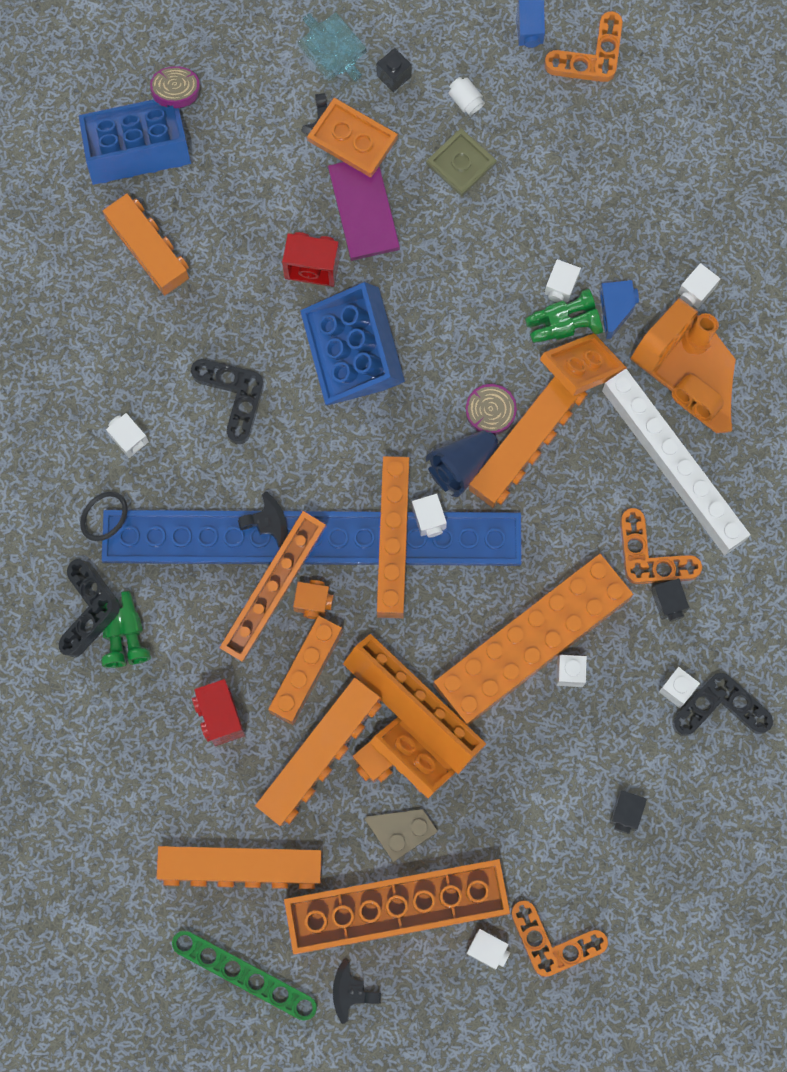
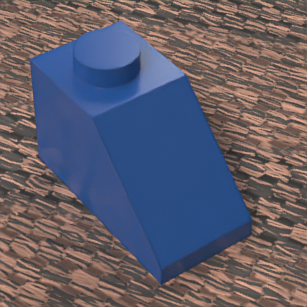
(530, 22)
(617, 304)

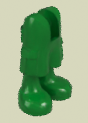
(559, 323)
(125, 624)

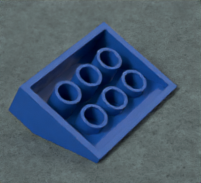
(133, 141)
(352, 344)

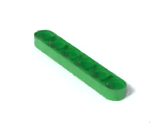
(243, 977)

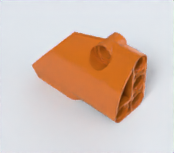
(691, 363)

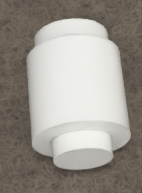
(466, 95)

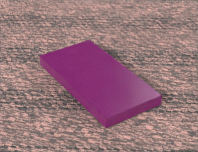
(363, 211)

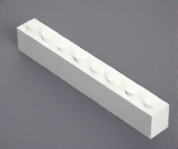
(675, 462)

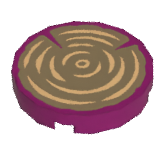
(175, 87)
(491, 409)

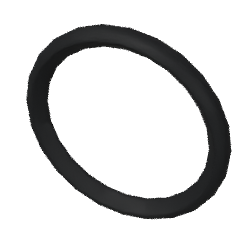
(116, 528)

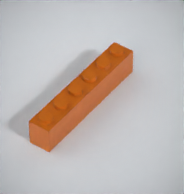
(524, 443)
(393, 537)
(273, 586)
(414, 703)
(318, 752)
(239, 866)

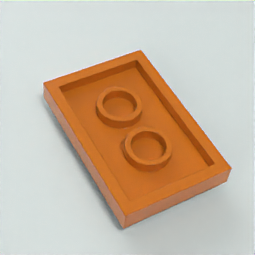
(352, 137)
(582, 363)
(412, 757)

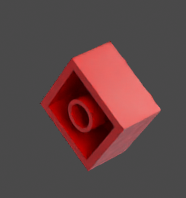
(311, 259)
(219, 713)

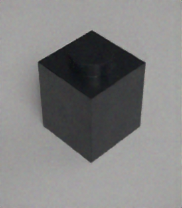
(394, 69)
(670, 600)
(627, 812)

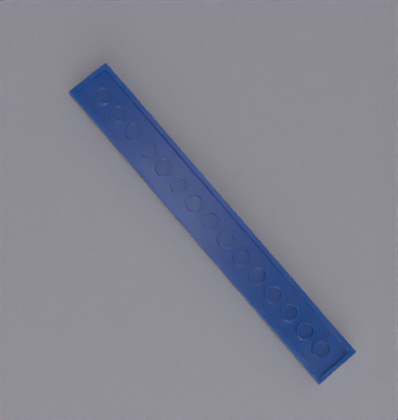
(347, 539)

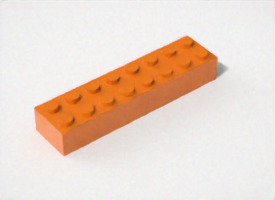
(532, 640)
(396, 907)

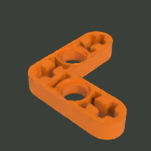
(593, 62)
(642, 557)
(554, 953)

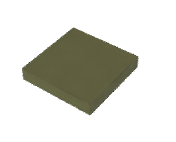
(461, 162)

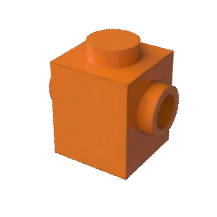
(312, 599)
(372, 764)

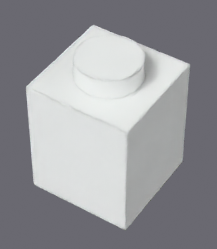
(562, 281)
(698, 286)
(126, 435)
(429, 516)
(571, 670)
(679, 687)
(488, 949)

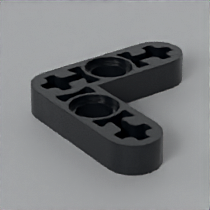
(237, 386)
(96, 605)
(715, 698)

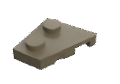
(401, 831)

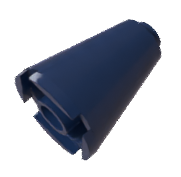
(461, 461)

